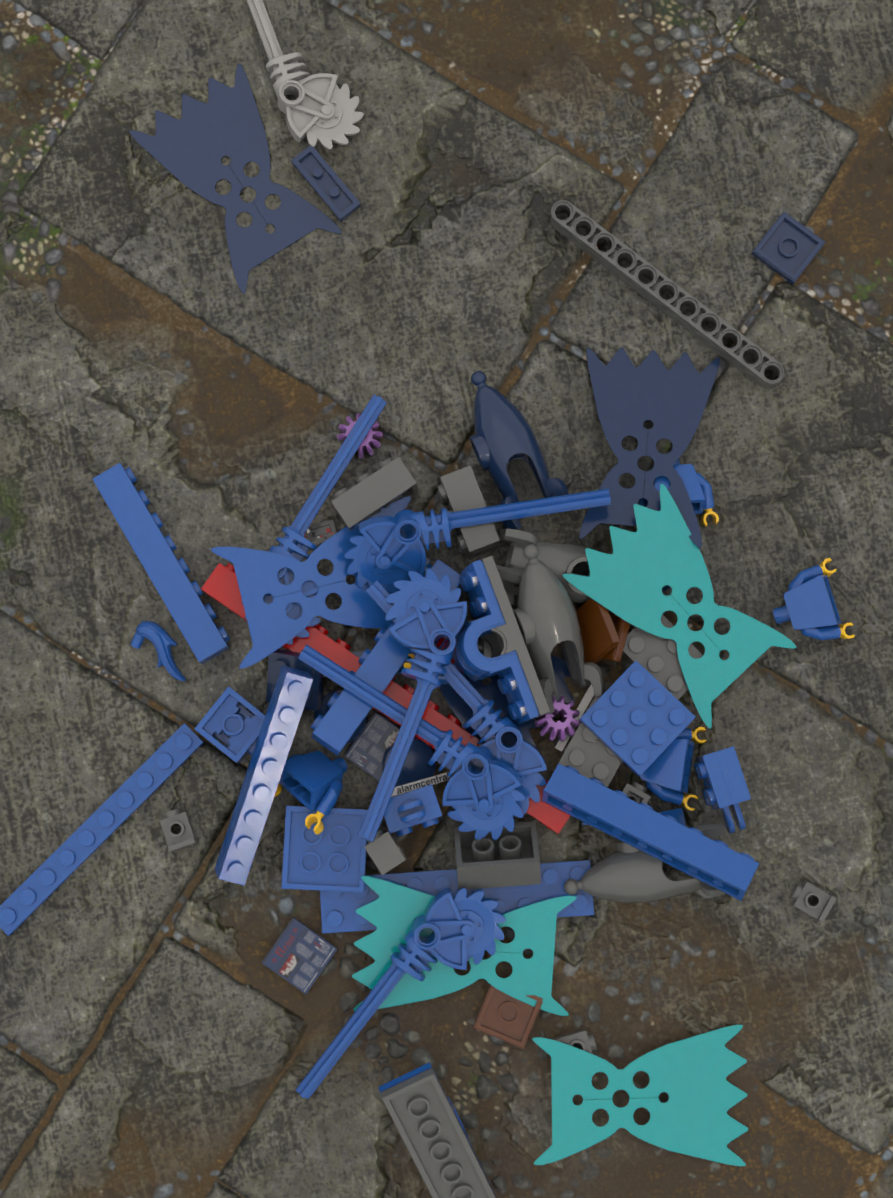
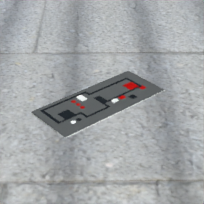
(320, 532)

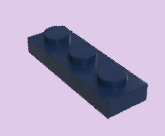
(326, 183)

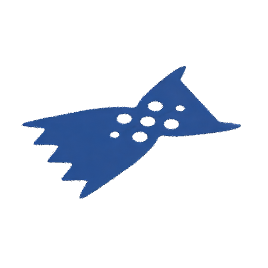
(269, 623)

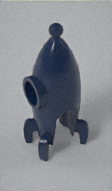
(504, 437)

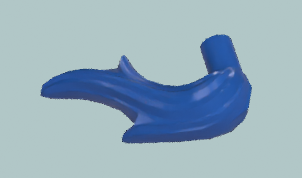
(162, 643)

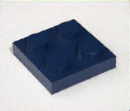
(290, 659)

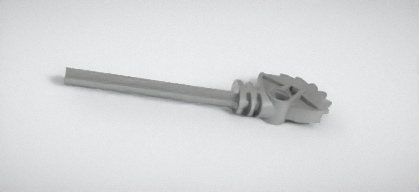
(321, 108)

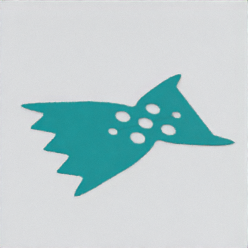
(632, 587)
(401, 905)
(688, 1123)

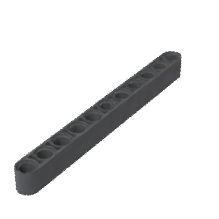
(670, 307)

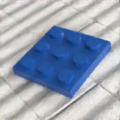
(637, 718)
(325, 860)

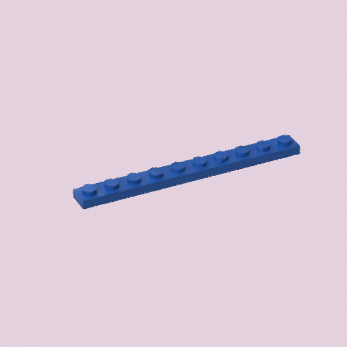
(97, 828)

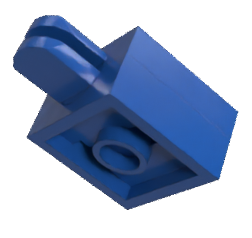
(232, 724)
(723, 785)
(412, 809)

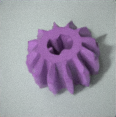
(367, 442)
(563, 726)

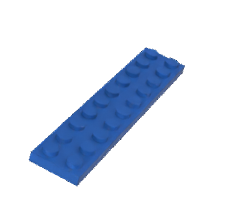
(340, 907)

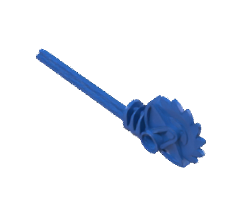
(294, 541)
(389, 553)
(422, 614)
(488, 724)
(480, 796)
(461, 930)

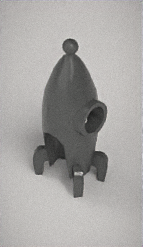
(560, 558)
(549, 618)
(638, 877)

